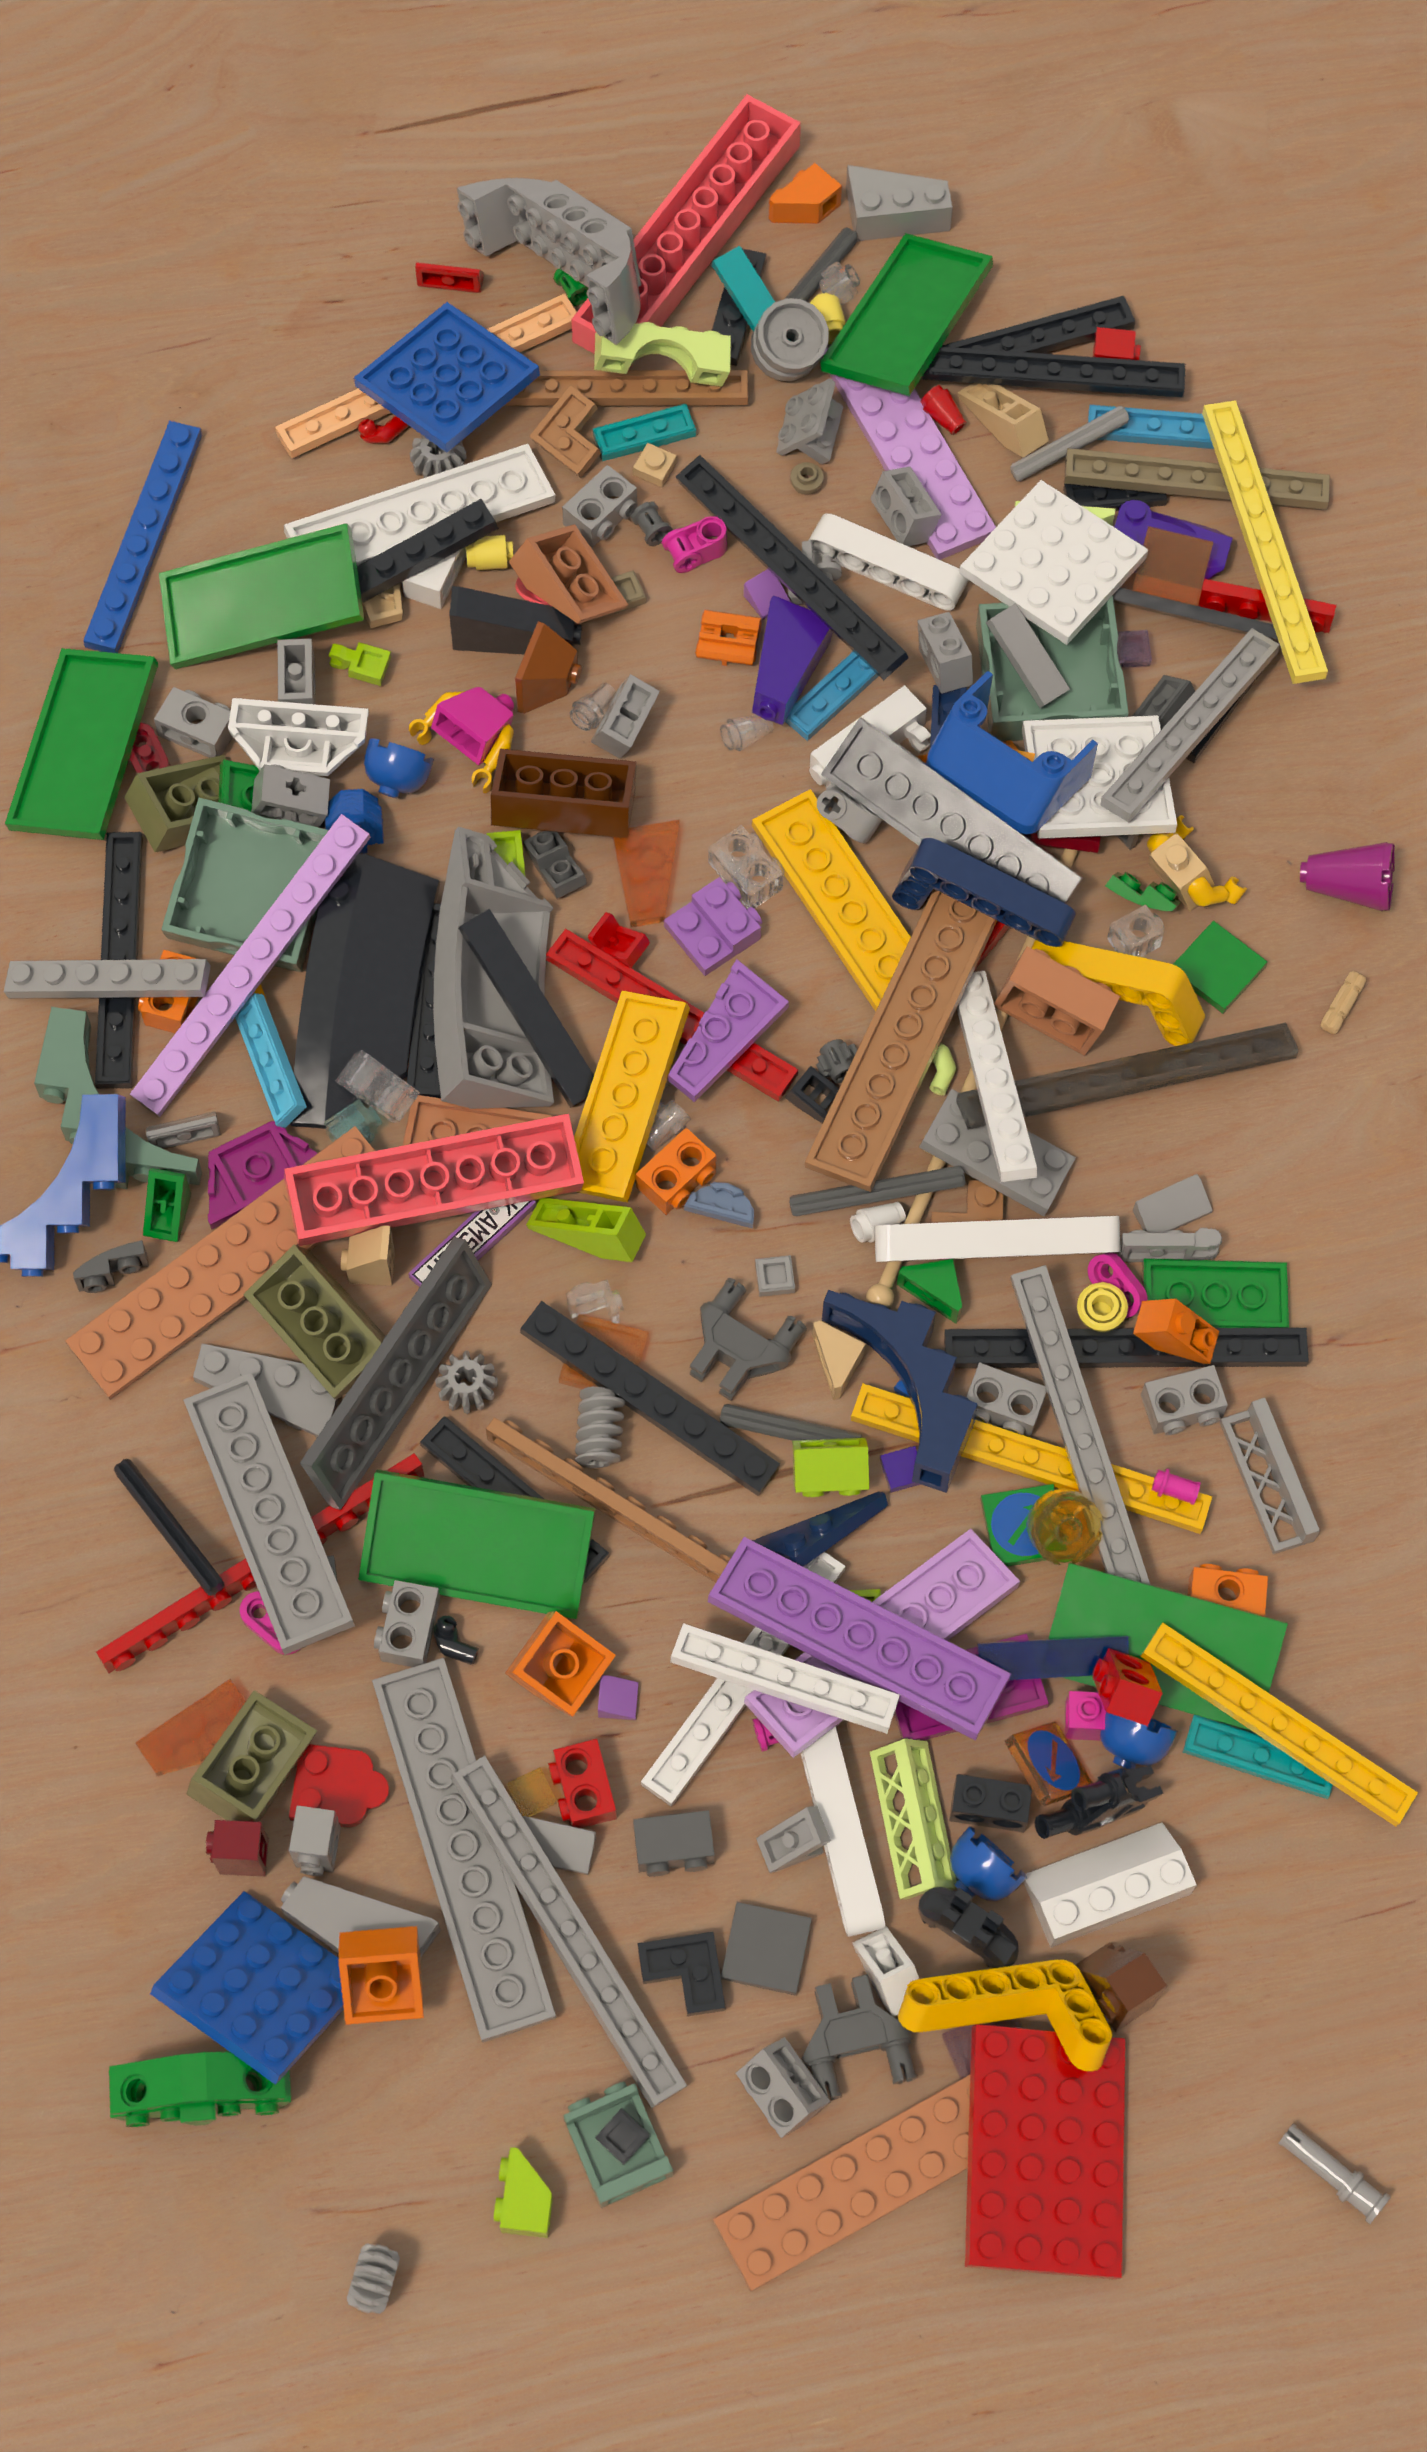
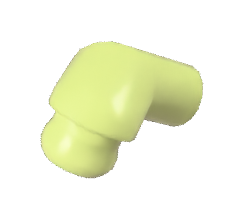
(945, 1070)

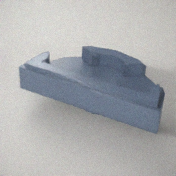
(723, 1203)

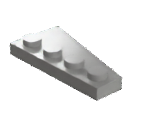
(285, 1385)

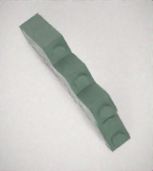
(66, 1076)

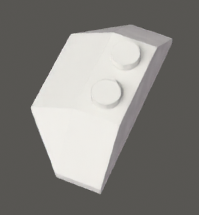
(297, 734)

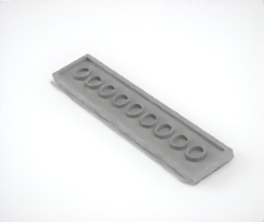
(468, 1876)

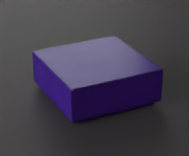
(899, 1468)

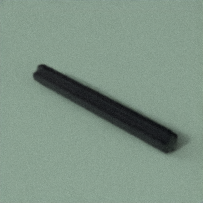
(169, 1527)

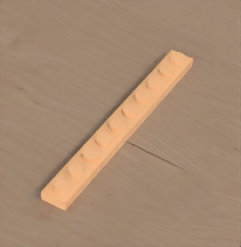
(350, 409)

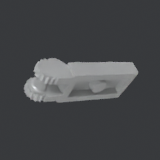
(1170, 1245)

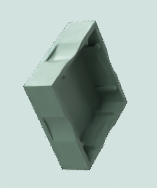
(1086, 664)
(234, 875)

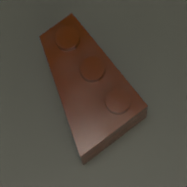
(1122, 1983)

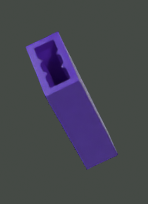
(789, 656)

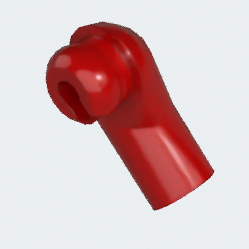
(381, 433)

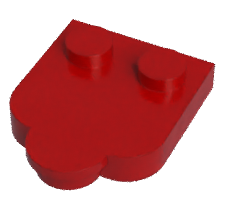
(338, 1782)

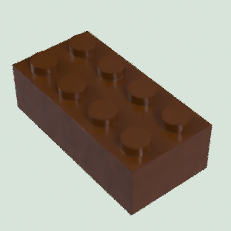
(563, 793)

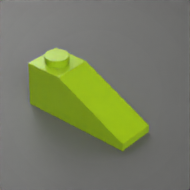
(591, 1227)

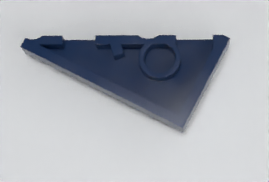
(815, 1535)

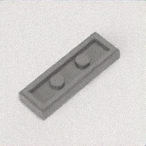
(1027, 655)

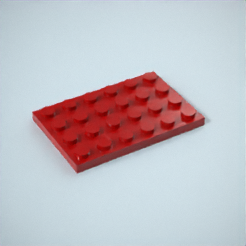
(1044, 2156)

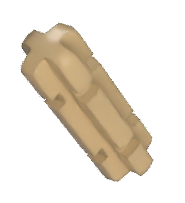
(1343, 1002)

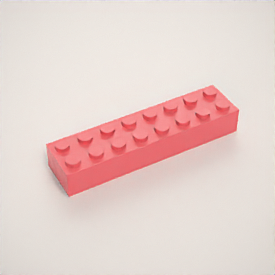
(433, 1179)

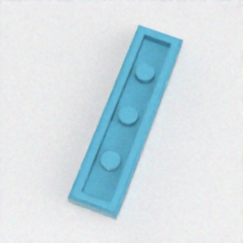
(270, 1061)

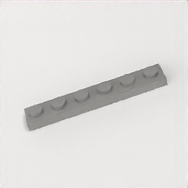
(107, 978)

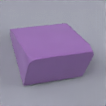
(760, 590)
(617, 1698)

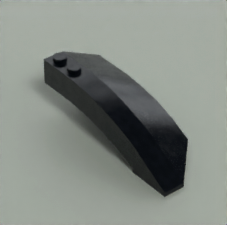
(361, 980)

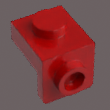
(618, 941)

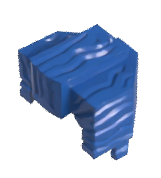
(361, 809)

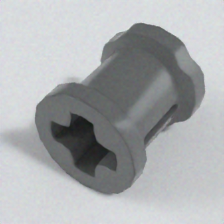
(639, 518)

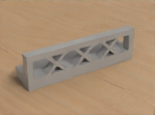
(1283, 1473)

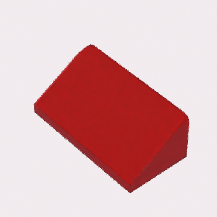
(449, 277)

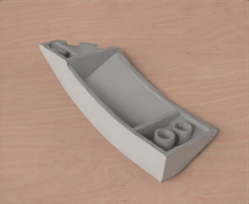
(477, 1040)

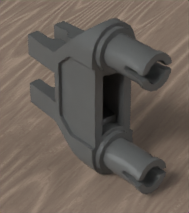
(737, 1345)
(855, 2033)

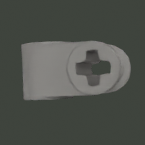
(848, 814)

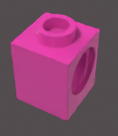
(1084, 1716)

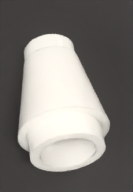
(865, 1220)

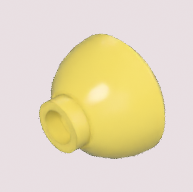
(1102, 1307)

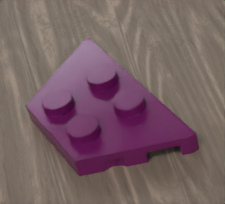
(249, 1168)

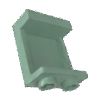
(606, 2174)

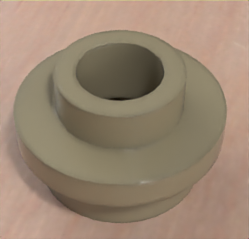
(806, 485)

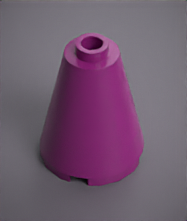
(1353, 874)

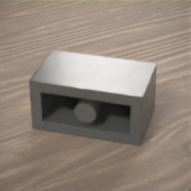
(674, 1843)

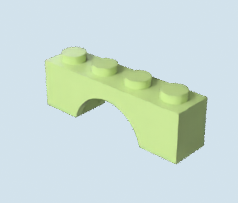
(701, 354)

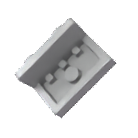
(811, 422)

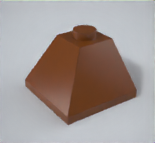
(545, 670)

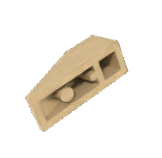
(1007, 416)

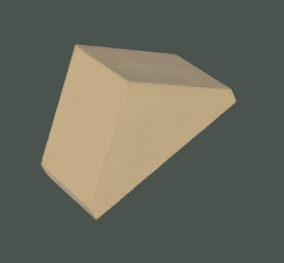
(838, 1356)

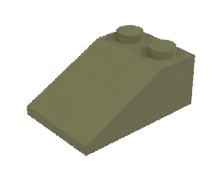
(168, 797)
(251, 1761)

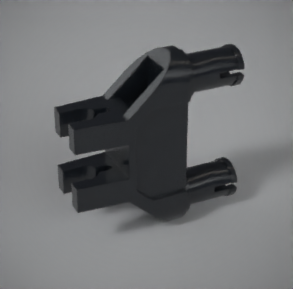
(1099, 1803)
(969, 1925)

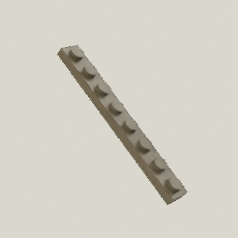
(1188, 478)

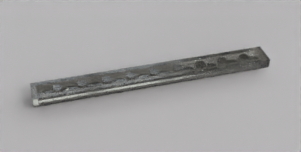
(1142, 1072)

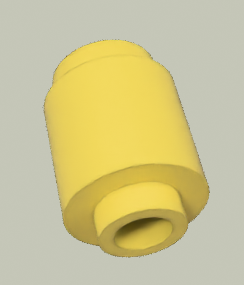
(832, 311)
(489, 553)

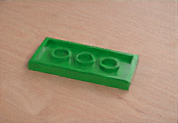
(1223, 1291)

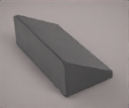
(1166, 699)

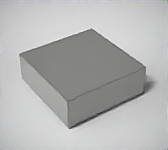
(775, 1276)

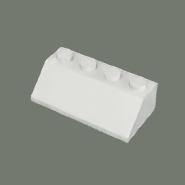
(1109, 1884)

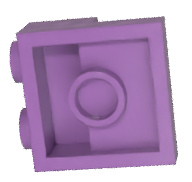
(714, 926)

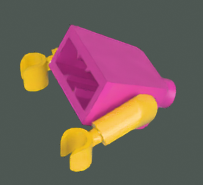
(472, 724)

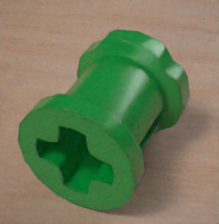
(575, 290)

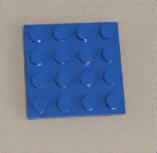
(446, 376)
(255, 1987)

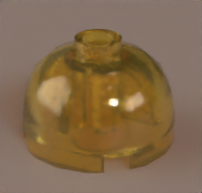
(1064, 1526)

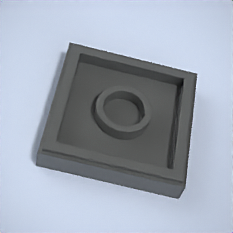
(766, 1948)

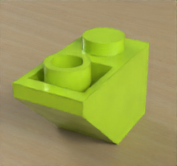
(526, 2198)

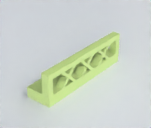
(922, 1807)

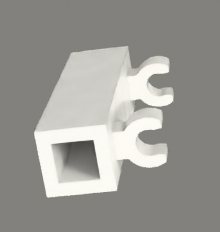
(897, 717)

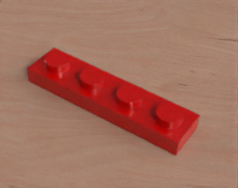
(1251, 604)

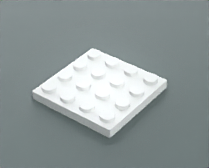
(1053, 561)
(1119, 744)

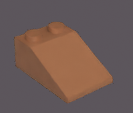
(567, 575)

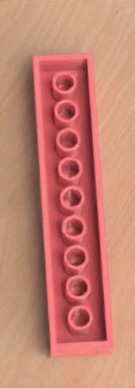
(704, 210)

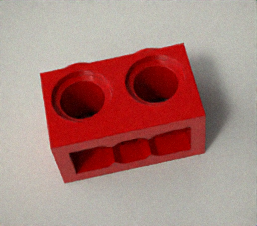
(1127, 1686)
(589, 1783)

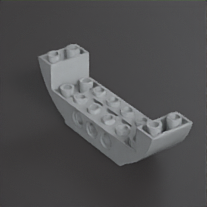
(566, 233)

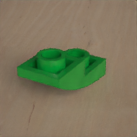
(1155, 896)

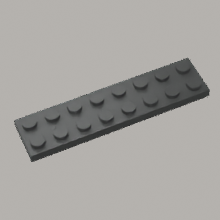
(396, 1373)

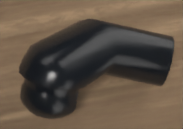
(450, 1643)

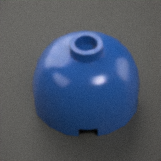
(396, 768)
(1135, 1742)
(983, 1868)

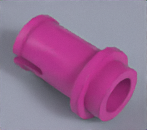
(1175, 1486)

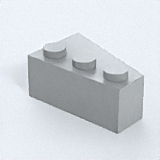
(896, 204)

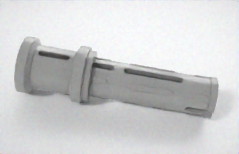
(1350, 2185)

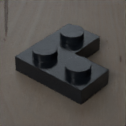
(691, 1960)

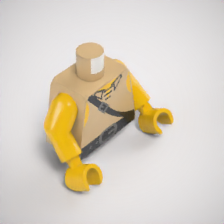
(1186, 872)

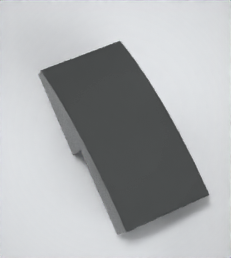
(554, 863)
(98, 1271)

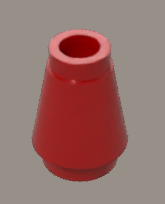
(943, 409)

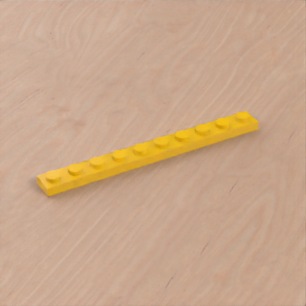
(1029, 1459)

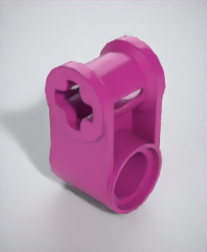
(694, 545)

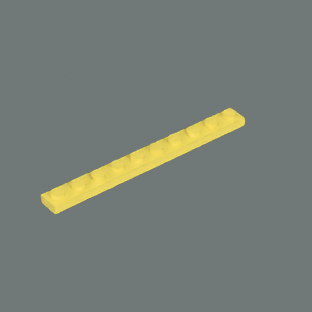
(1265, 542)

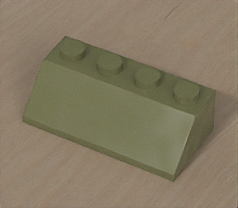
(316, 1319)

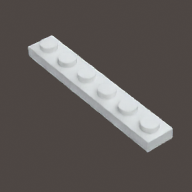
(785, 1678)

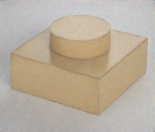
(654, 465)

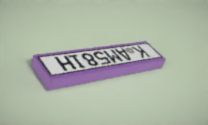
(480, 1231)

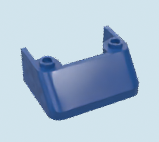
(996, 775)

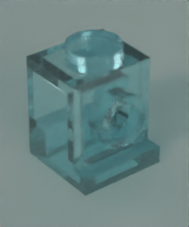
(353, 1115)

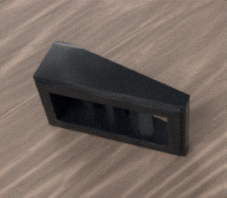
(807, 1103)

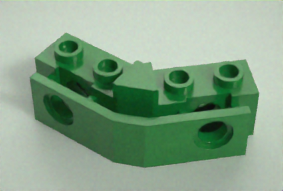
(191, 2089)

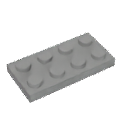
(973, 1151)

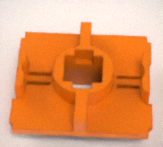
(725, 649)

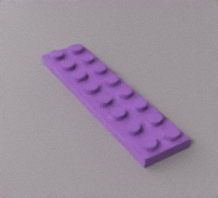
(859, 1638)

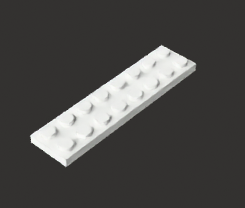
(505, 481)

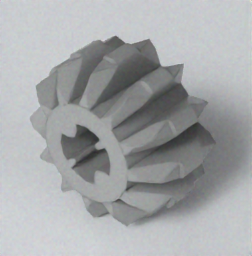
(431, 460)
(473, 1371)
(373, 2278)

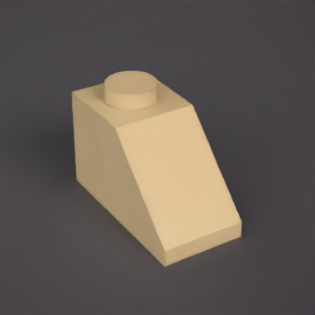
(370, 1257)

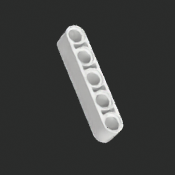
(888, 562)

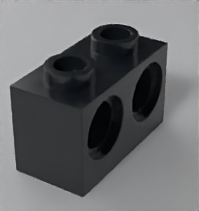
(990, 1803)

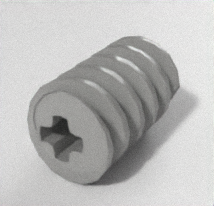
(598, 1428)

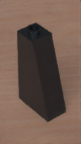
(502, 623)

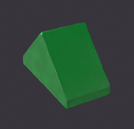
(166, 1204)
(935, 1286)

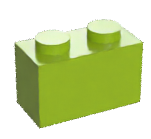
(830, 1466)

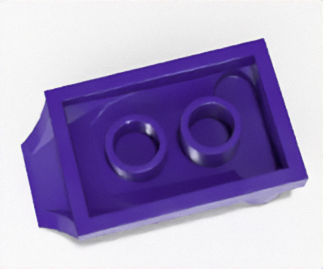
(1136, 516)

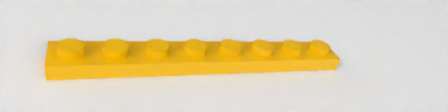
(1279, 1724)

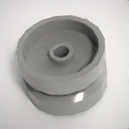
(799, 323)

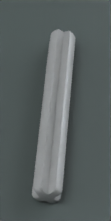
(1075, 440)

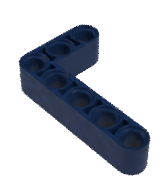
(983, 889)

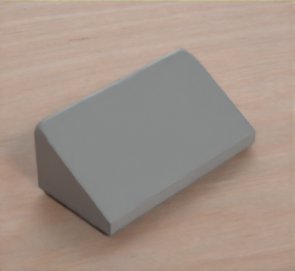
(184, 1130)
(1173, 1206)
(564, 1845)

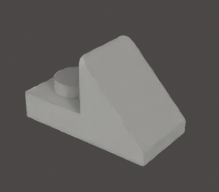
(794, 1840)

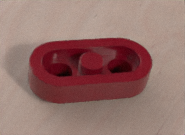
(148, 755)

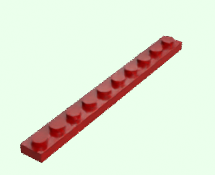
(187, 1610)

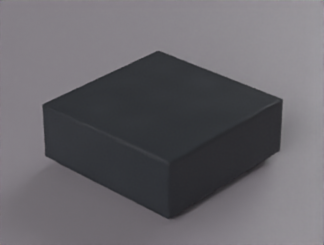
(622, 2136)

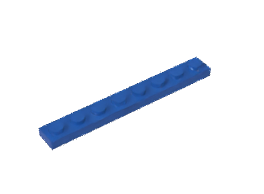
(142, 538)

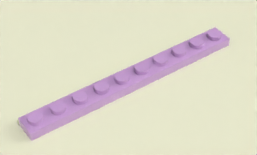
(250, 965)

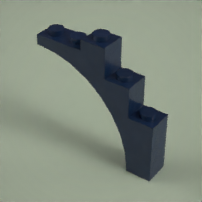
(926, 1373)

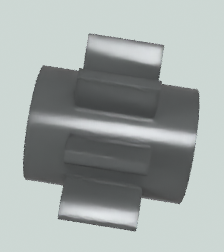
(836, 1059)

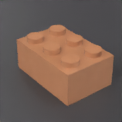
(1056, 1000)

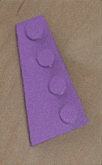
(734, 1021)

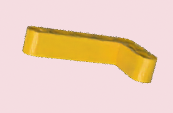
(1141, 982)
(1013, 1993)

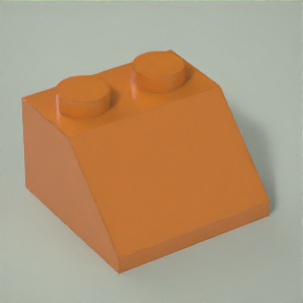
(560, 1663)
(381, 1975)

